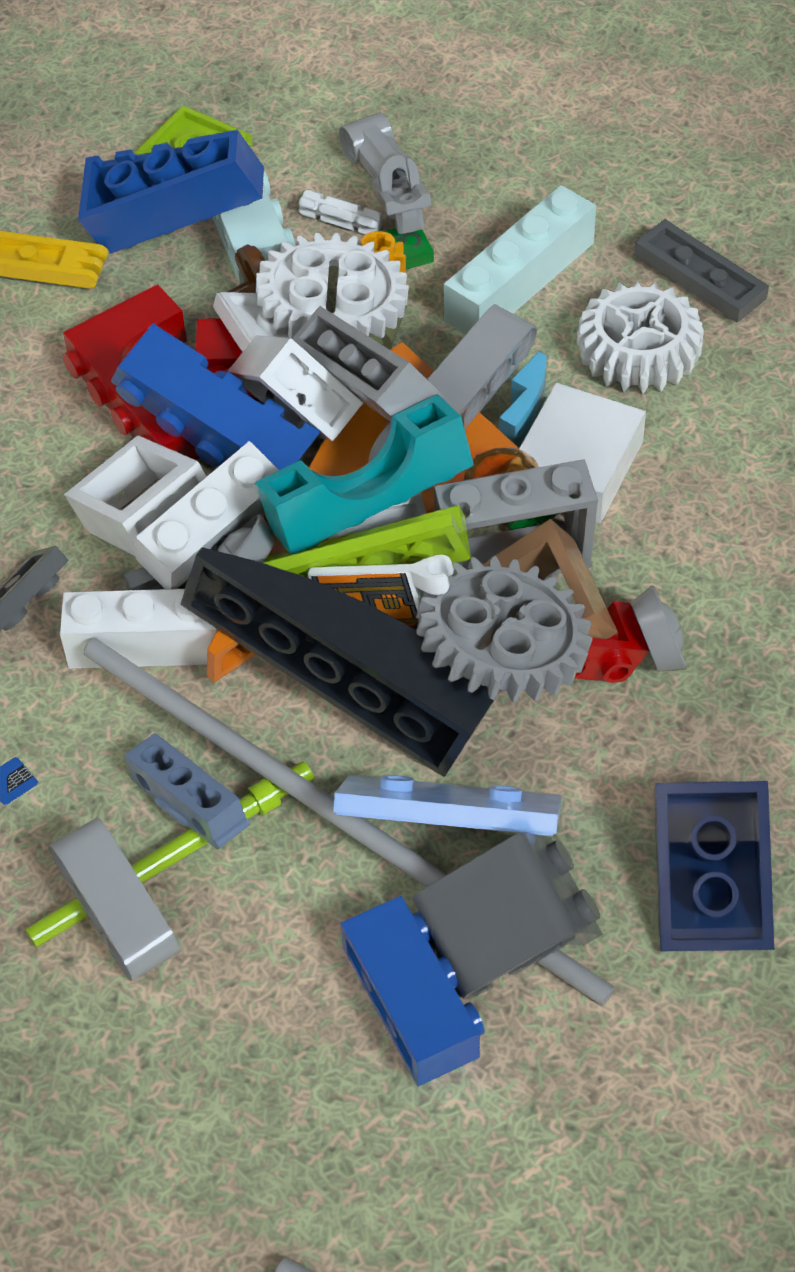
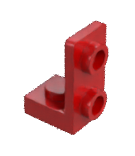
(619, 655)

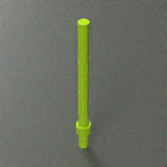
(260, 799)

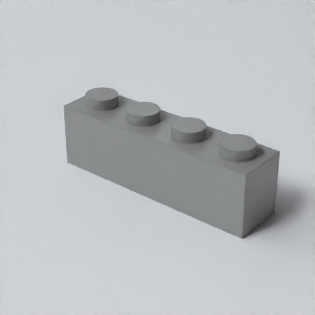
(363, 365)

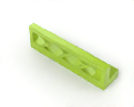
(391, 544)

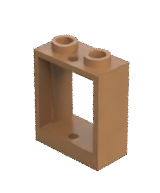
(553, 549)

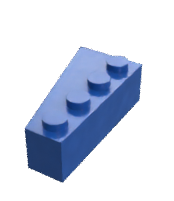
(167, 189)
(205, 406)

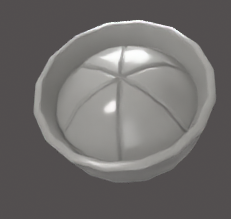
(251, 541)
(660, 630)

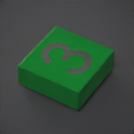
(416, 247)

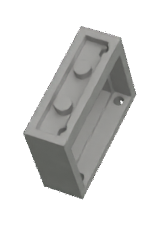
(522, 496)

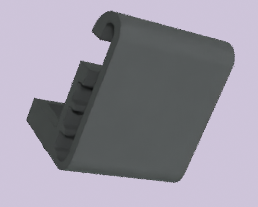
(507, 911)

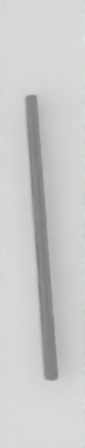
(313, 797)

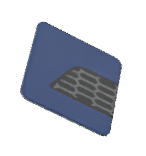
(15, 780)

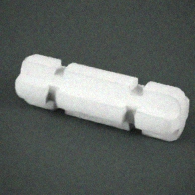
(339, 212)

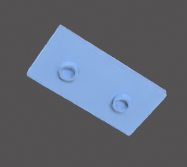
(448, 804)

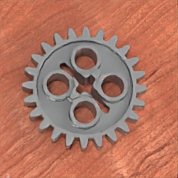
(526, 653)

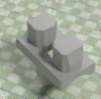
(404, 196)

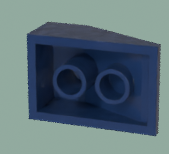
(714, 866)

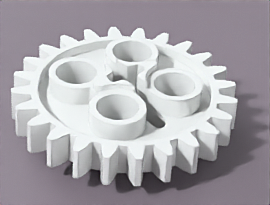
(296, 283)

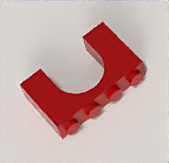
(104, 341)

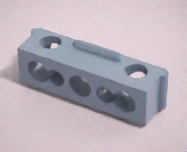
(186, 791)

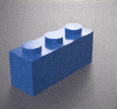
(412, 990)

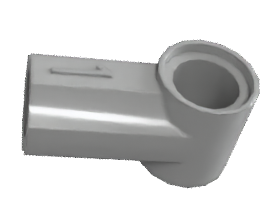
(369, 142)

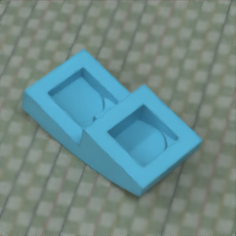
(526, 400)

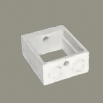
(298, 383)
(132, 471)

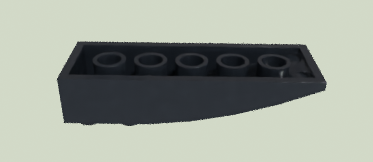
(340, 652)

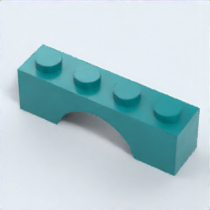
(421, 450)

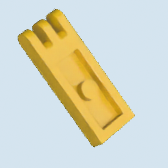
(51, 259)

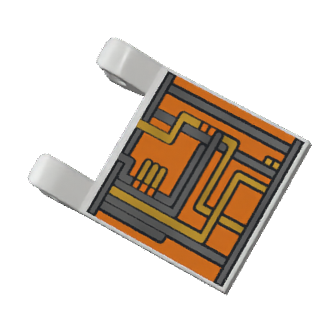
(390, 587)

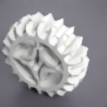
(640, 336)

